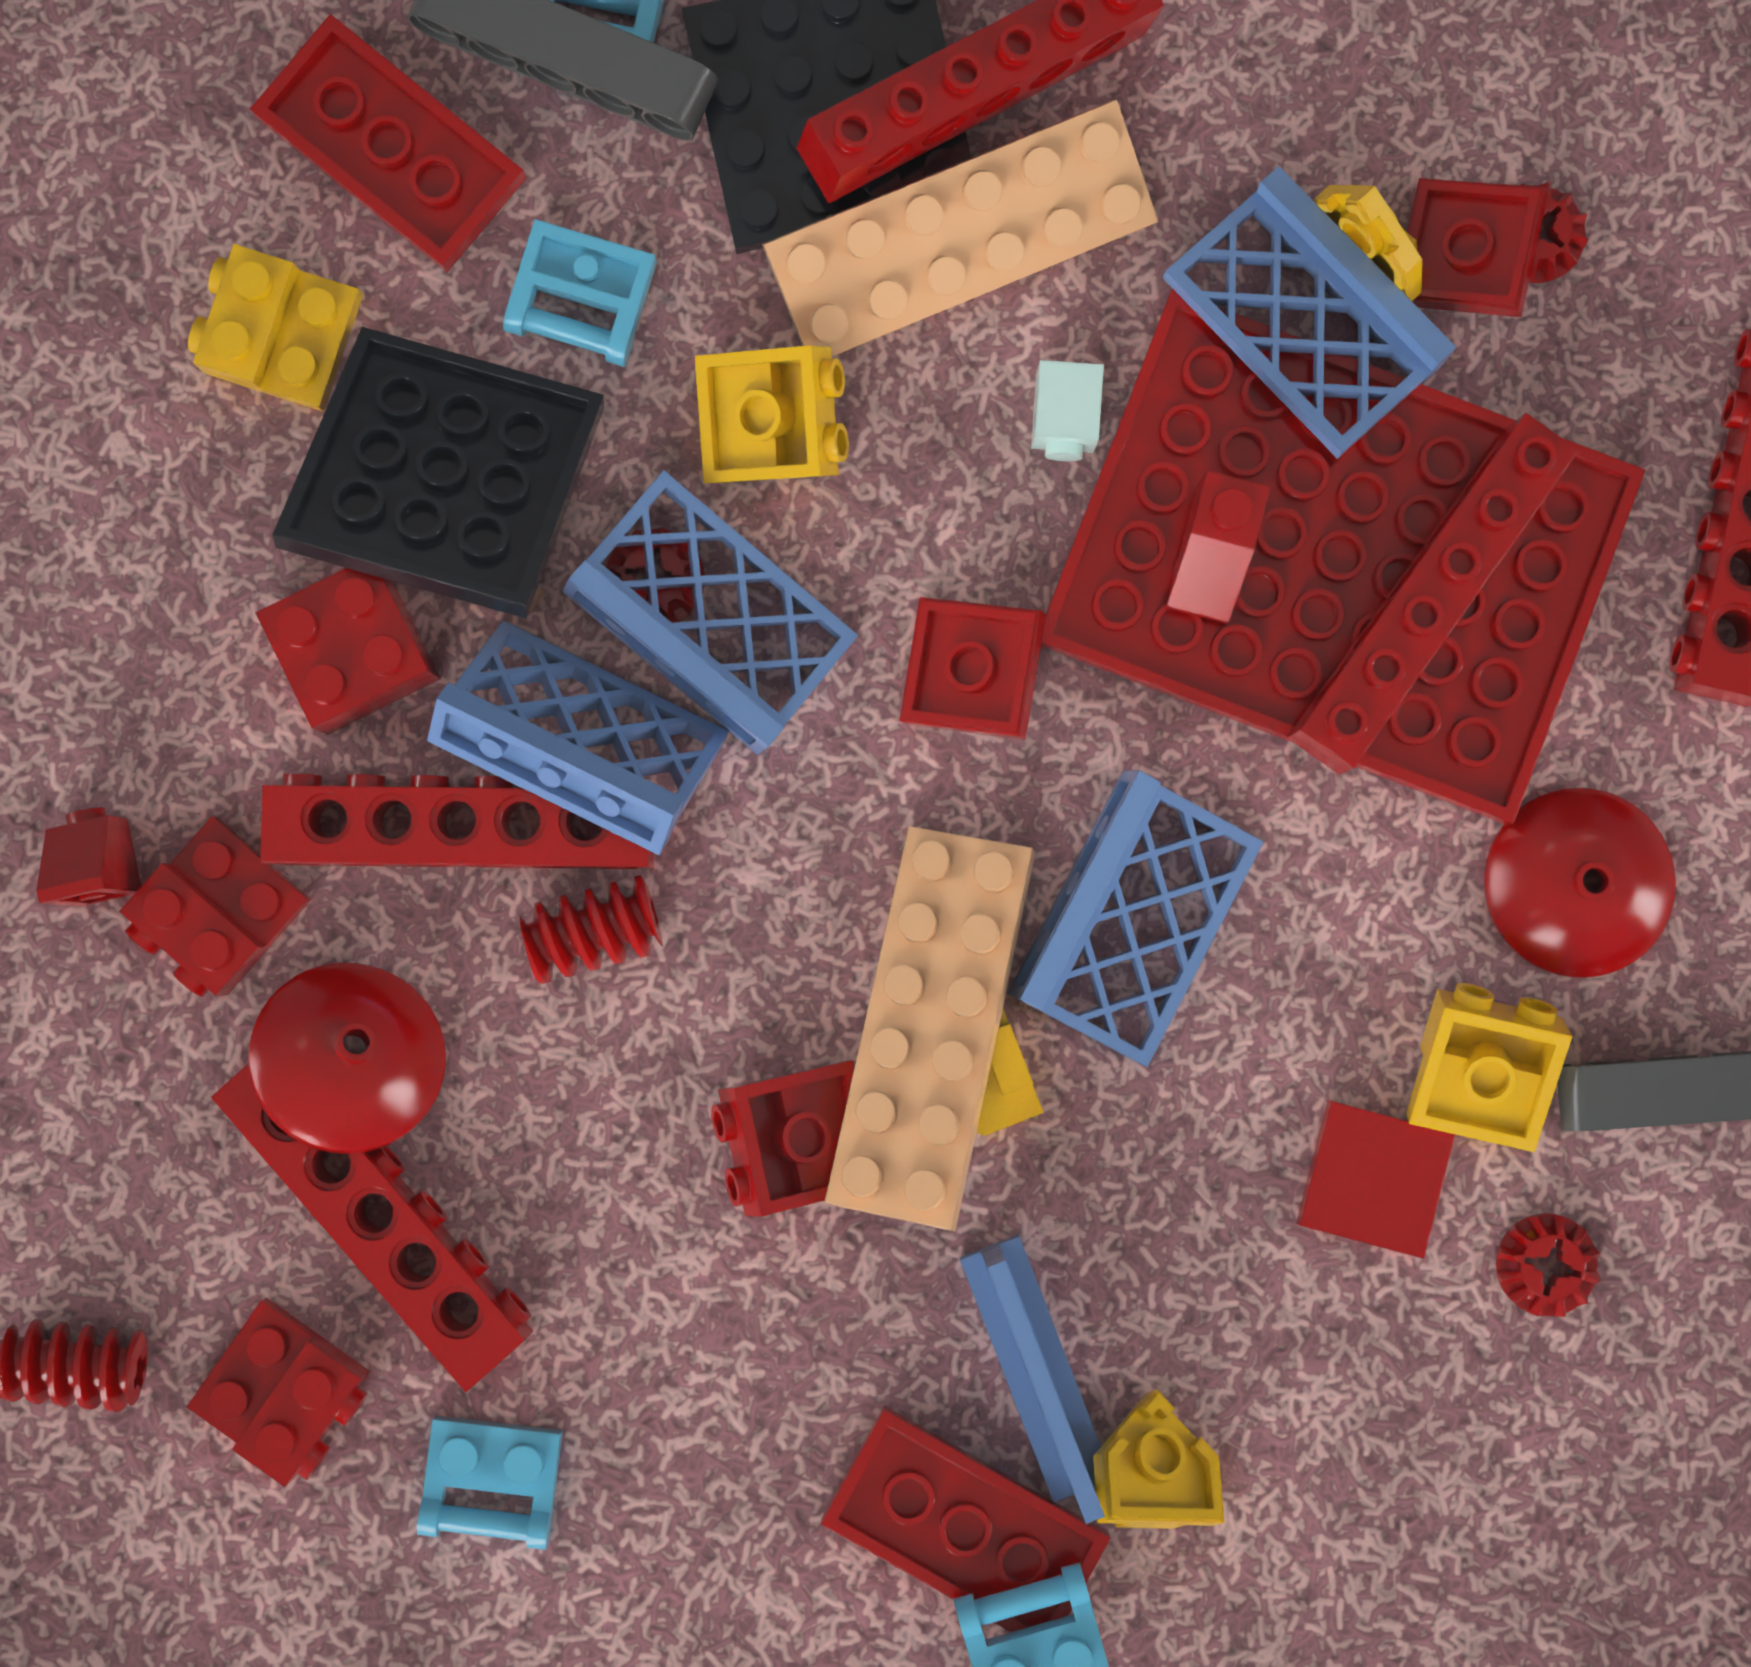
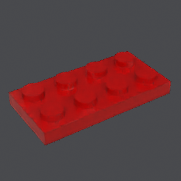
(388, 143)
(956, 1518)

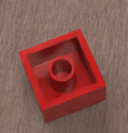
(347, 648)

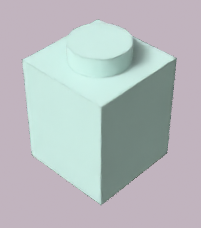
(1067, 409)

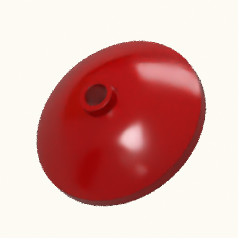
(1539, 889)
(336, 1096)

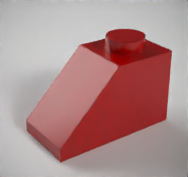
(1217, 546)
(87, 860)

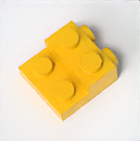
(274, 327)
(770, 414)
(1488, 1067)

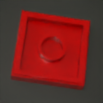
(1476, 244)
(972, 667)
(1375, 1179)

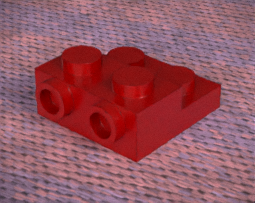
(213, 909)
(782, 1137)
(280, 1393)

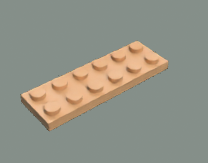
(962, 231)
(931, 1028)

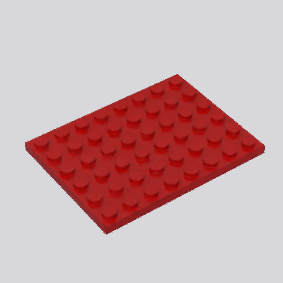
(1328, 559)

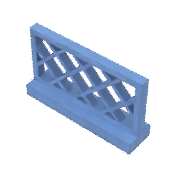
(1355, 289)
(678, 656)
(559, 764)
(1097, 878)
(1036, 1370)

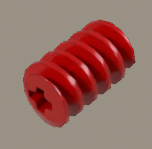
(590, 931)
(72, 1369)

